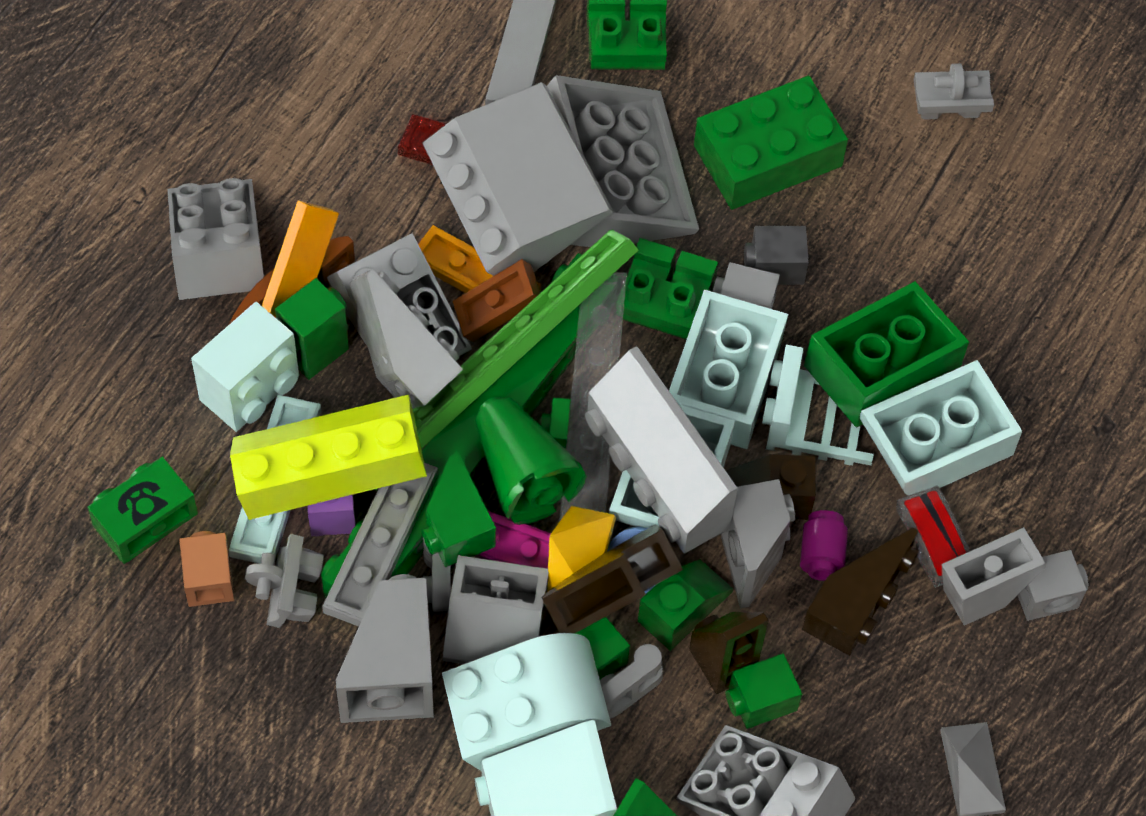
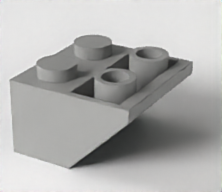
(492, 607)

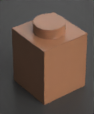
(206, 568)

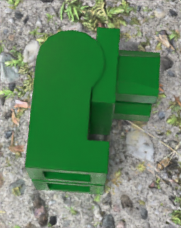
(630, 43)
(665, 304)

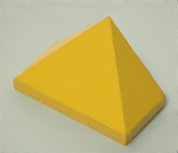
(577, 541)

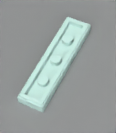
(266, 532)

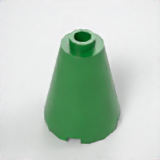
(525, 462)

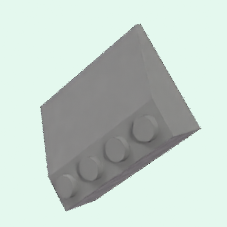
(631, 156)
(517, 179)

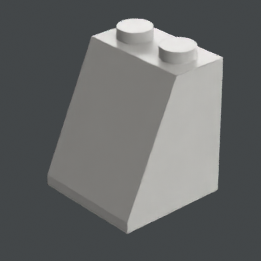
(390, 657)

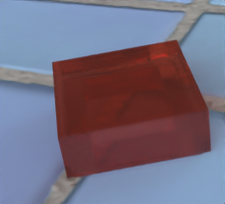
(417, 132)

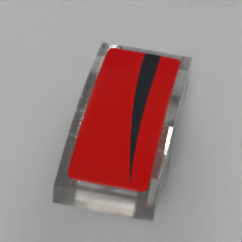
(938, 531)

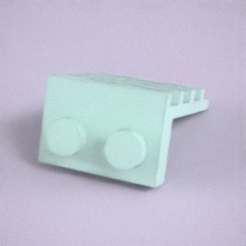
(790, 411)

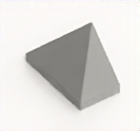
(973, 770)

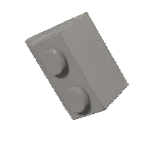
(757, 536)

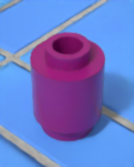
(823, 544)

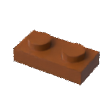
(496, 300)

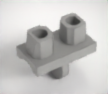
(953, 92)
(291, 564)

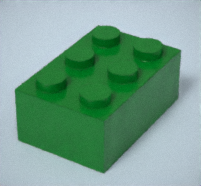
(770, 142)
(884, 350)

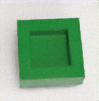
(557, 422)

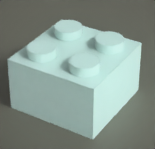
(246, 367)

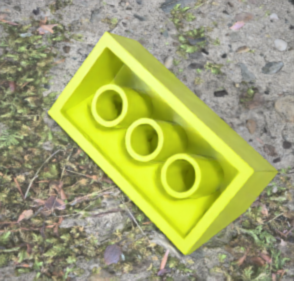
(327, 457)

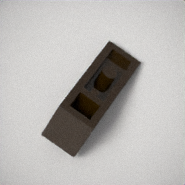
(727, 645)

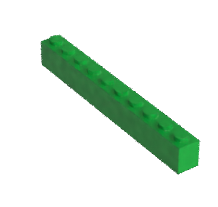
(525, 383)

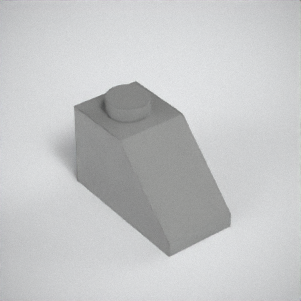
(991, 575)

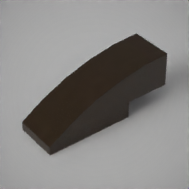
(612, 581)

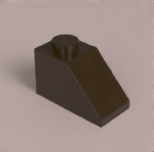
(795, 475)

